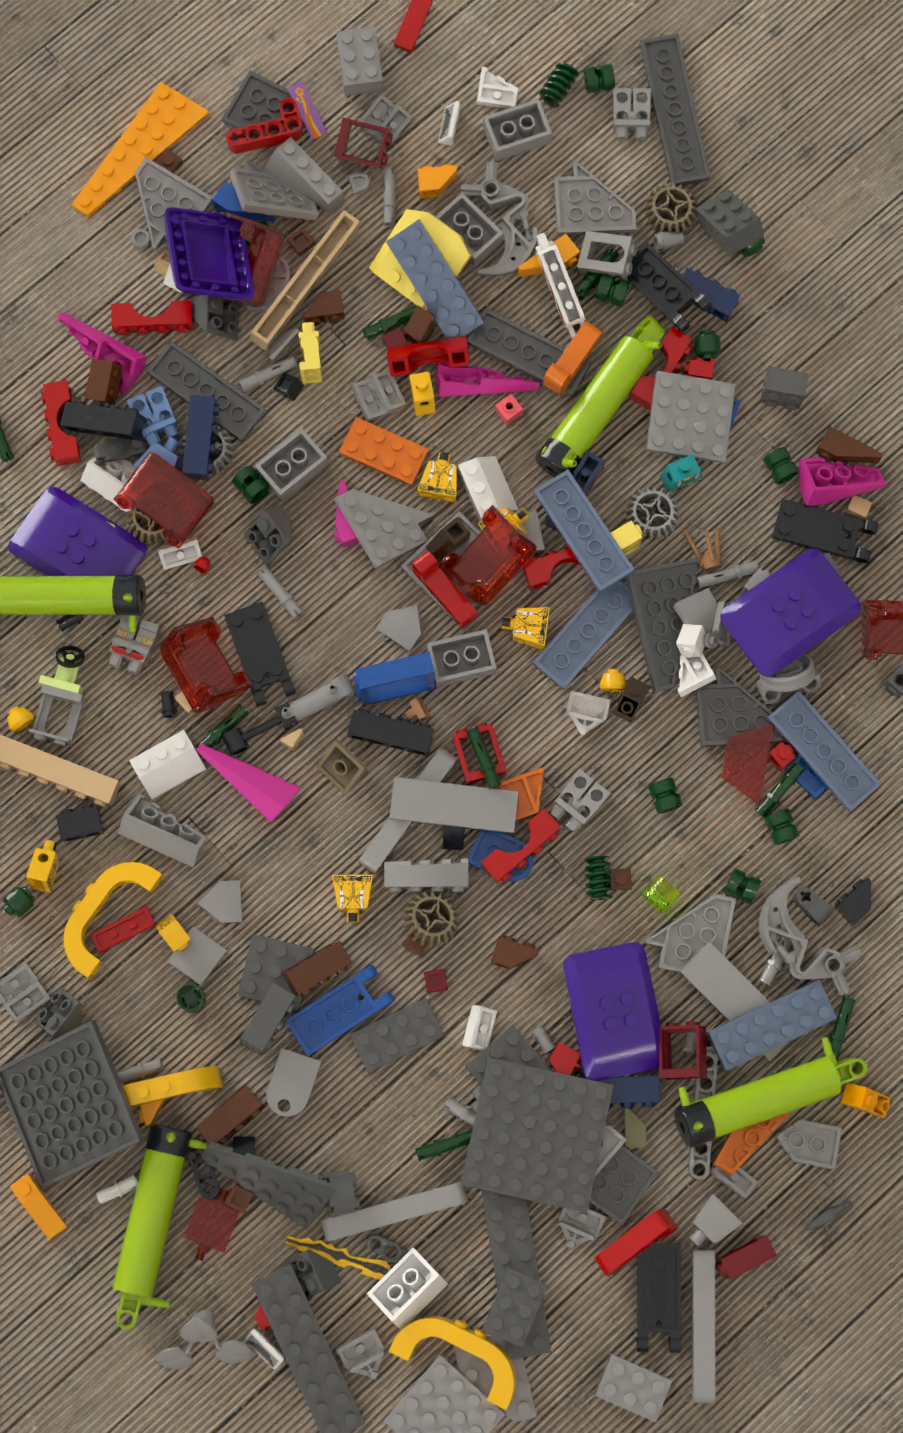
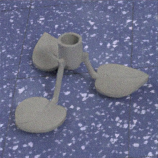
(201, 1329)

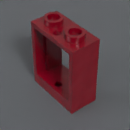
(343, 138)
(665, 1057)
(745, 1257)

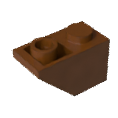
(325, 308)
(420, 325)
(511, 954)

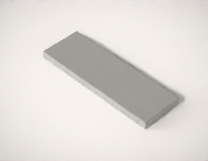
(453, 805)
(724, 986)

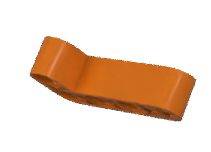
(561, 374)

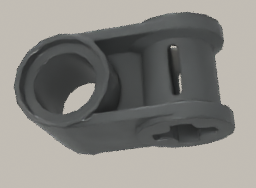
(815, 907)

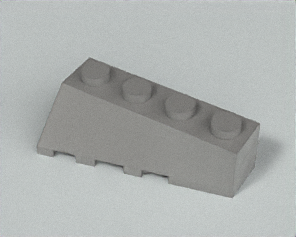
(300, 172)
(161, 832)
(426, 875)

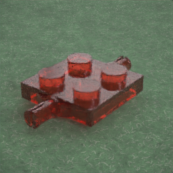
(211, 1224)

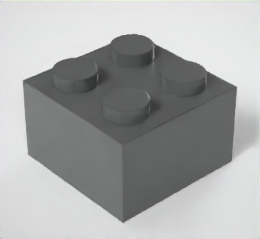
(784, 388)

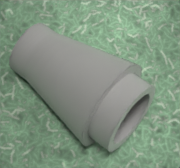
(667, 240)

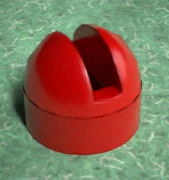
(202, 565)

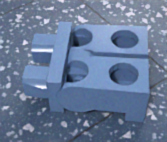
(161, 418)

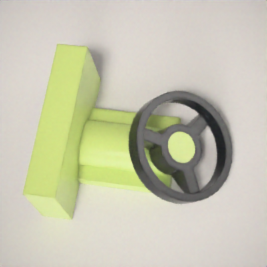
(66, 671)

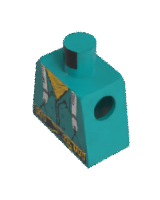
(682, 473)

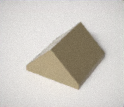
(342, 767)

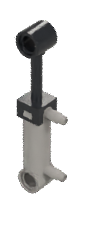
(290, 713)

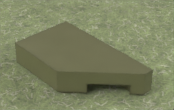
(634, 1130)

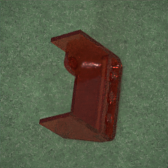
(262, 255)

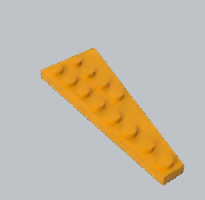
(156, 127)

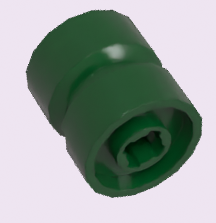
(599, 78)
(612, 290)
(782, 468)
(252, 486)
(665, 795)
(781, 827)
(749, 888)
(191, 998)

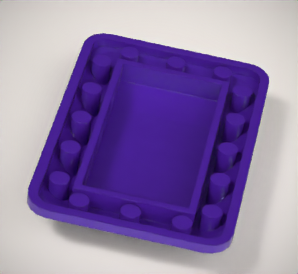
(208, 254)
(74, 540)
(790, 612)
(613, 1010)

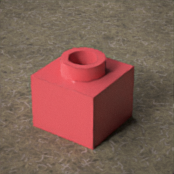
(509, 415)

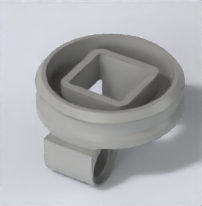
(803, 677)

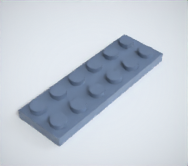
(435, 281)
(583, 531)
(585, 634)
(824, 751)
(771, 1025)

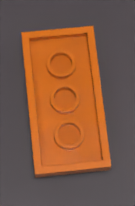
(383, 451)

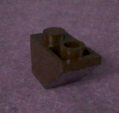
(448, 539)
(631, 699)

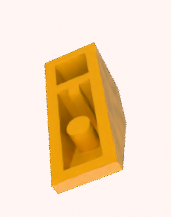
(567, 249)
(38, 1205)

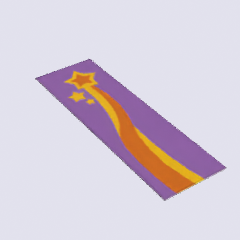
(307, 110)

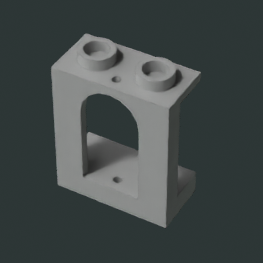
(621, 268)
(50, 693)

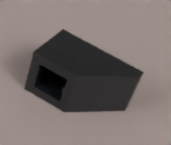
(856, 904)

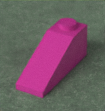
(343, 531)

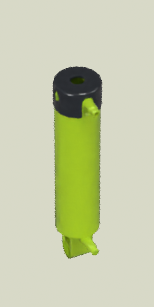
(600, 399)
(74, 596)
(764, 1098)
(151, 1219)

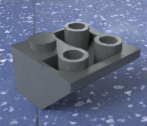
(217, 315)
(270, 533)
(60, 1014)
(313, 1272)

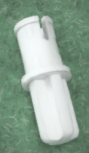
(117, 1189)

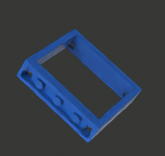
(394, 679)

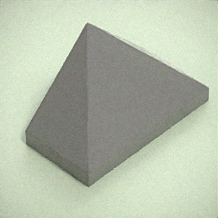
(282, 345)

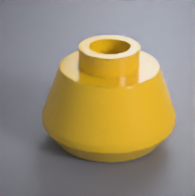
(612, 681)
(19, 719)

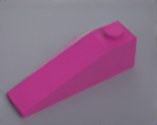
(828, 482)

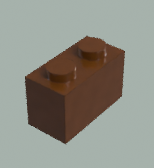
(103, 381)

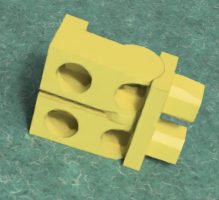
(310, 347)

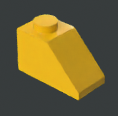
(173, 933)

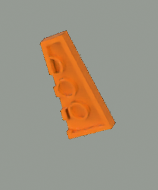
(744, 1142)

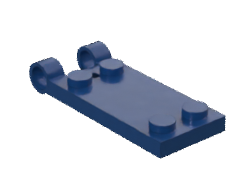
(336, 1012)

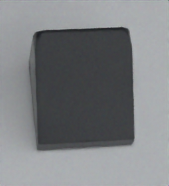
(289, 386)
(453, 838)
(244, 1145)

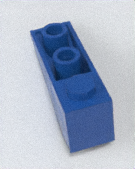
(227, 201)

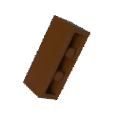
(317, 968)
(230, 1116)

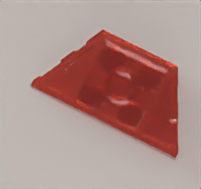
(747, 761)

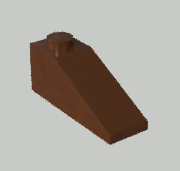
(843, 448)

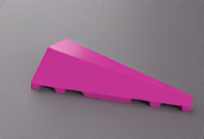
(103, 347)
(478, 380)
(261, 789)

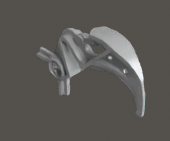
(502, 197)
(817, 966)

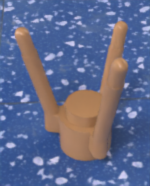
(711, 558)

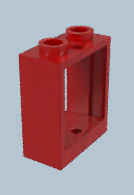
(477, 776)

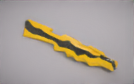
(371, 1267)

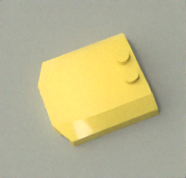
(447, 240)

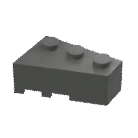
(267, 1020)

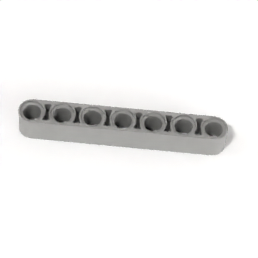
(394, 830)
(699, 1093)
(394, 1211)
(703, 1326)

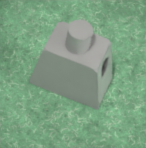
(713, 1222)

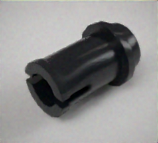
(68, 621)
(168, 704)

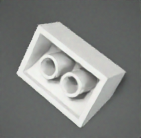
(107, 477)
(486, 485)
(167, 764)
(407, 1289)

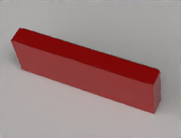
(412, 24)
(123, 929)

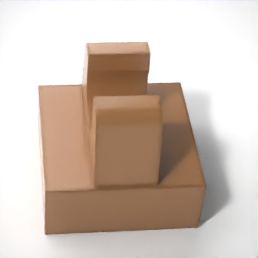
(418, 710)

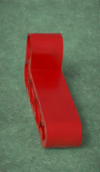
(264, 129)
(445, 592)
(635, 1241)

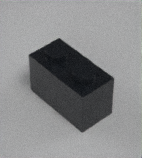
(80, 823)

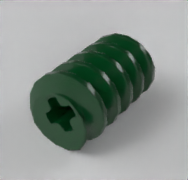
(557, 84)
(597, 877)

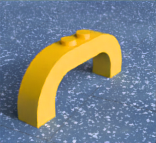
(95, 898)
(174, 1085)
(472, 1341)

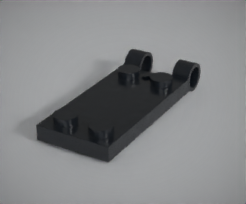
(664, 286)
(822, 530)
(258, 650)
(659, 1295)

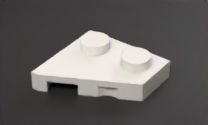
(496, 92)
(694, 674)

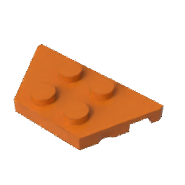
(529, 792)

